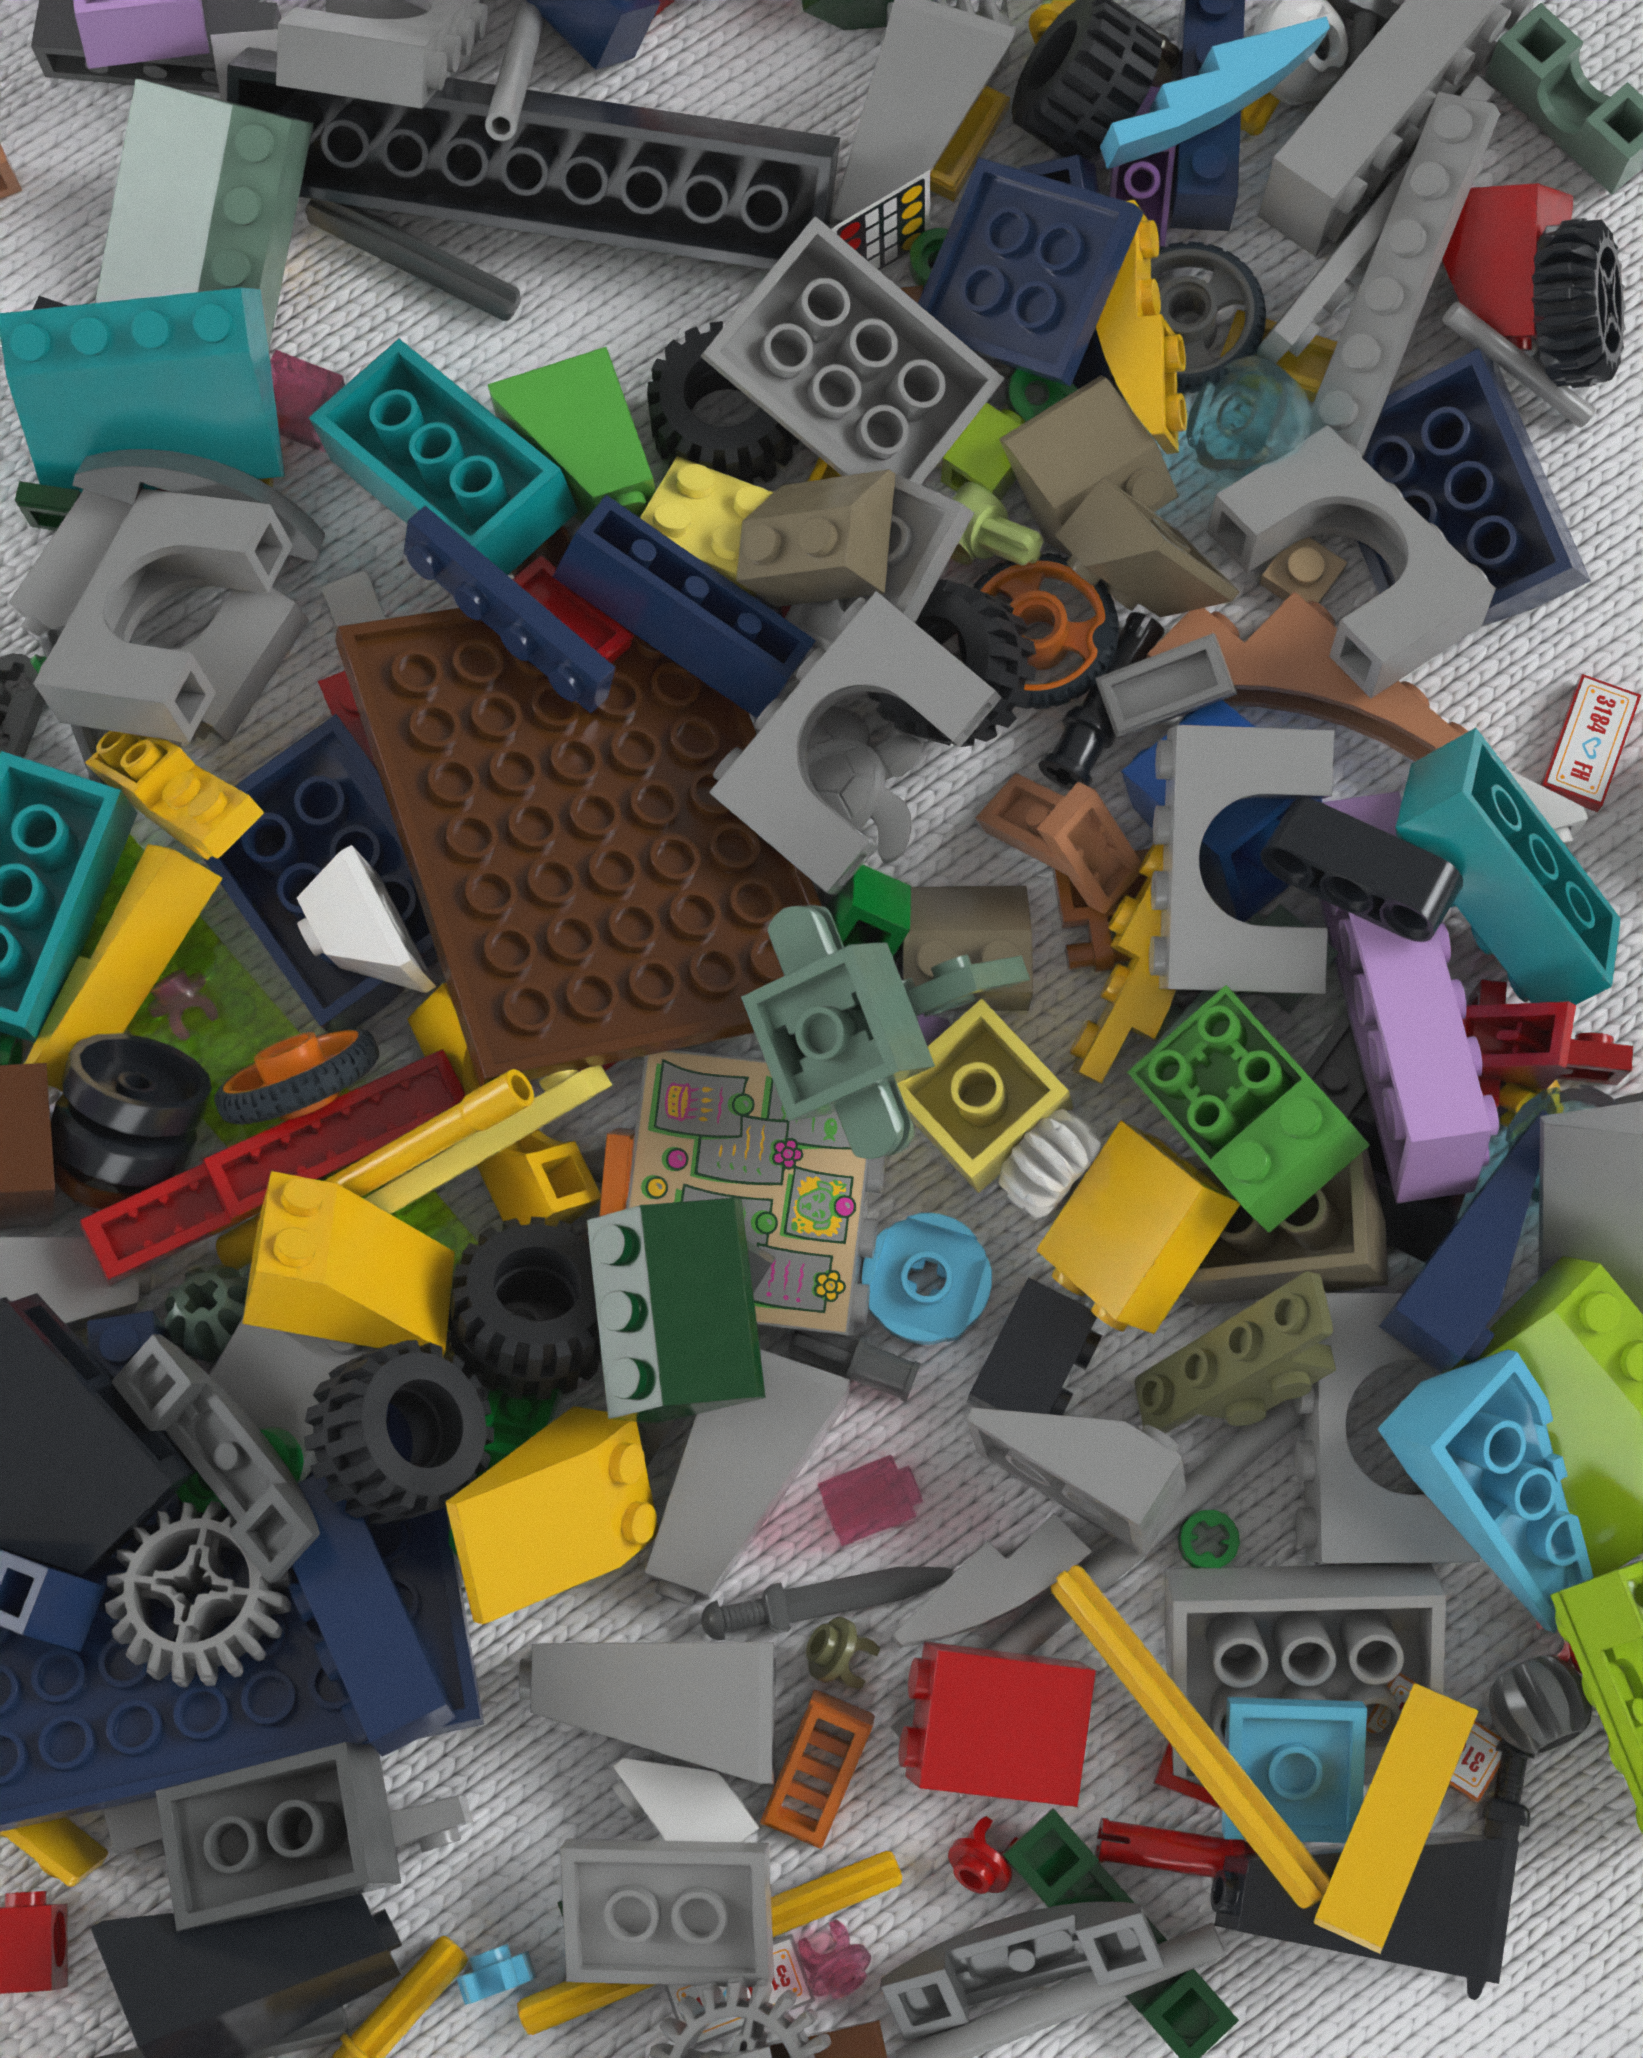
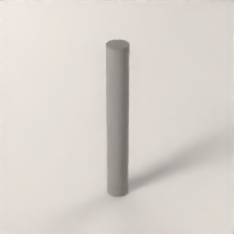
(1517, 364)

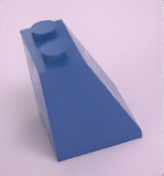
(1235, 837)

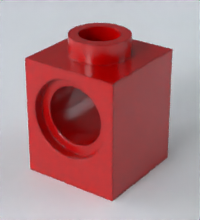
(33, 1943)

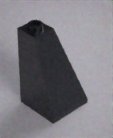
(1446, 1921)
(244, 1979)

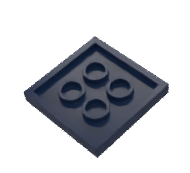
(1028, 268)

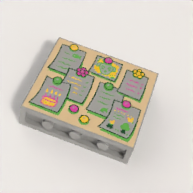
(721, 1132)

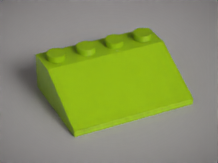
(1587, 1357)

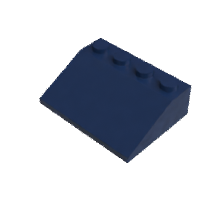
(1473, 473)
(314, 805)

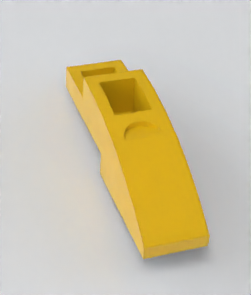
(1142, 345)
(175, 792)
(1131, 992)

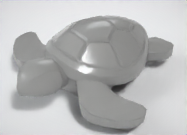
(853, 777)

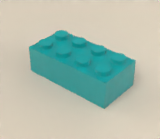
(431, 444)
(55, 867)
(1519, 879)

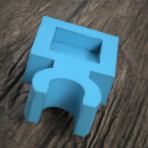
(495, 1973)

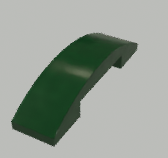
(1067, 1872)

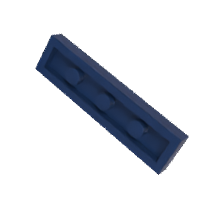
(518, 618)

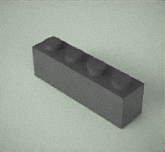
(62, 56)

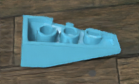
(1489, 1466)

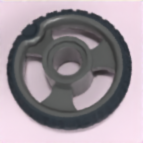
(1229, 285)

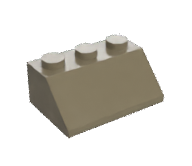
(1330, 1234)

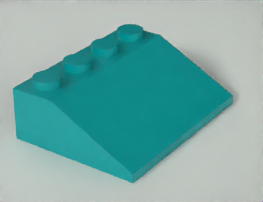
(145, 376)

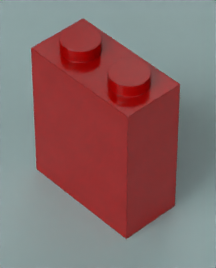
(997, 1724)

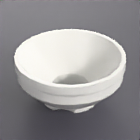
(1313, 77)

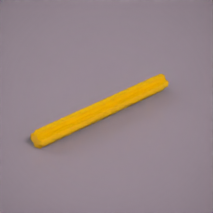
(1191, 1737)
(789, 1911)

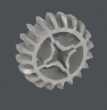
(202, 1565)
(756, 2014)

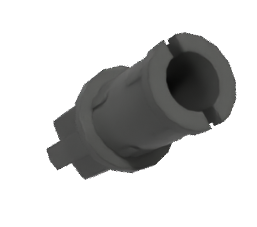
(855, 1361)

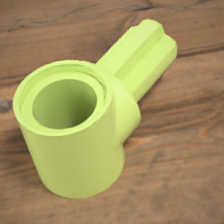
(992, 531)

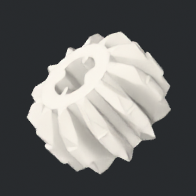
(1050, 1163)

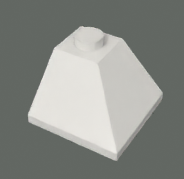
(359, 924)

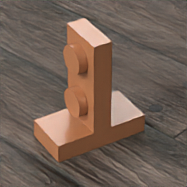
(1067, 834)

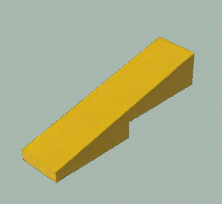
(129, 958)

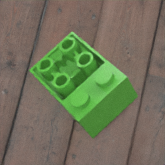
(1248, 1109)

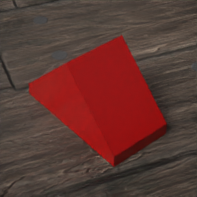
(1522, 1040)

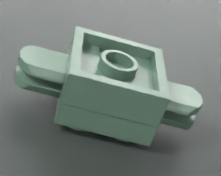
(813, 1040)

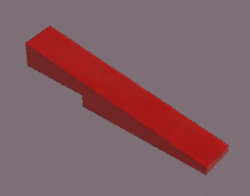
(235, 1180)

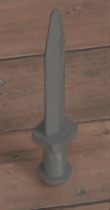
(782, 1607)

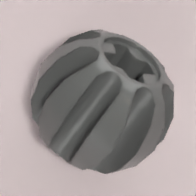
(1539, 1704)

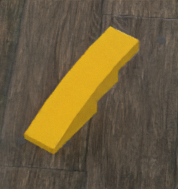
(1395, 1818)

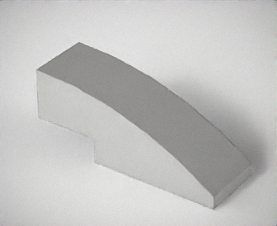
(994, 1586)

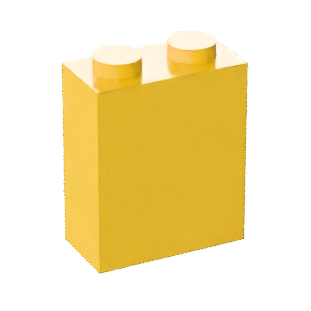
(1136, 1229)

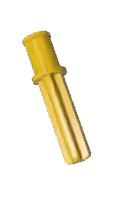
(405, 2002)

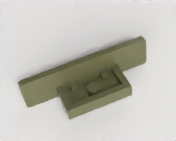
(1245, 1362)

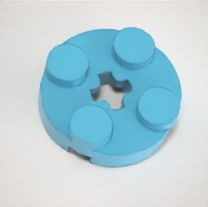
(960, 1261)

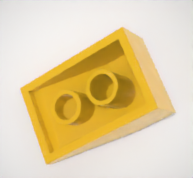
(344, 1269)
(553, 1513)

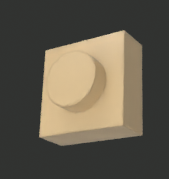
(1305, 569)

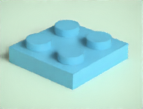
(1303, 1761)

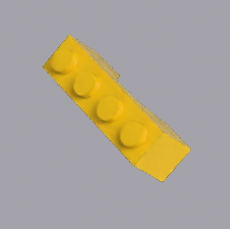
(532, 1174)

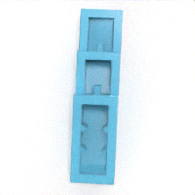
(1226, 83)

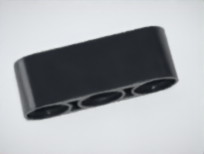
(1362, 869)

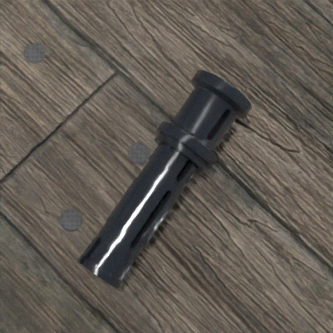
(1088, 725)

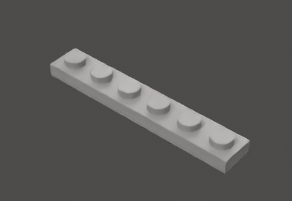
(1403, 267)
(1330, 283)

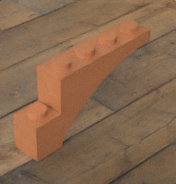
(1291, 671)

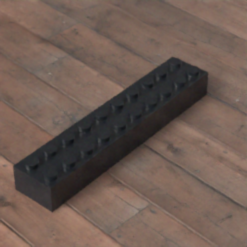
(568, 170)

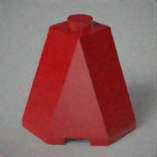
(1495, 251)

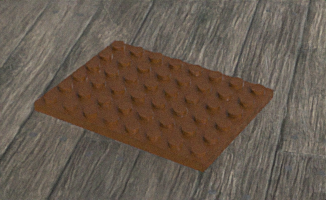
(567, 853)

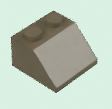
(1075, 445)
(819, 540)
(1140, 555)
(973, 921)

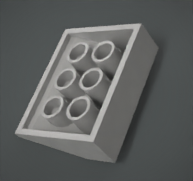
(851, 361)
(1594, 1192)
(1303, 1637)

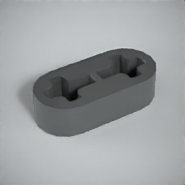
(25, 707)

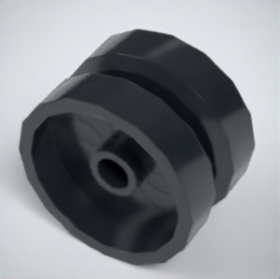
(129, 1109)

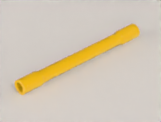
(475, 1113)

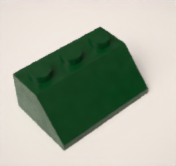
(675, 1309)

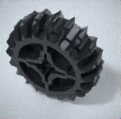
(1578, 303)

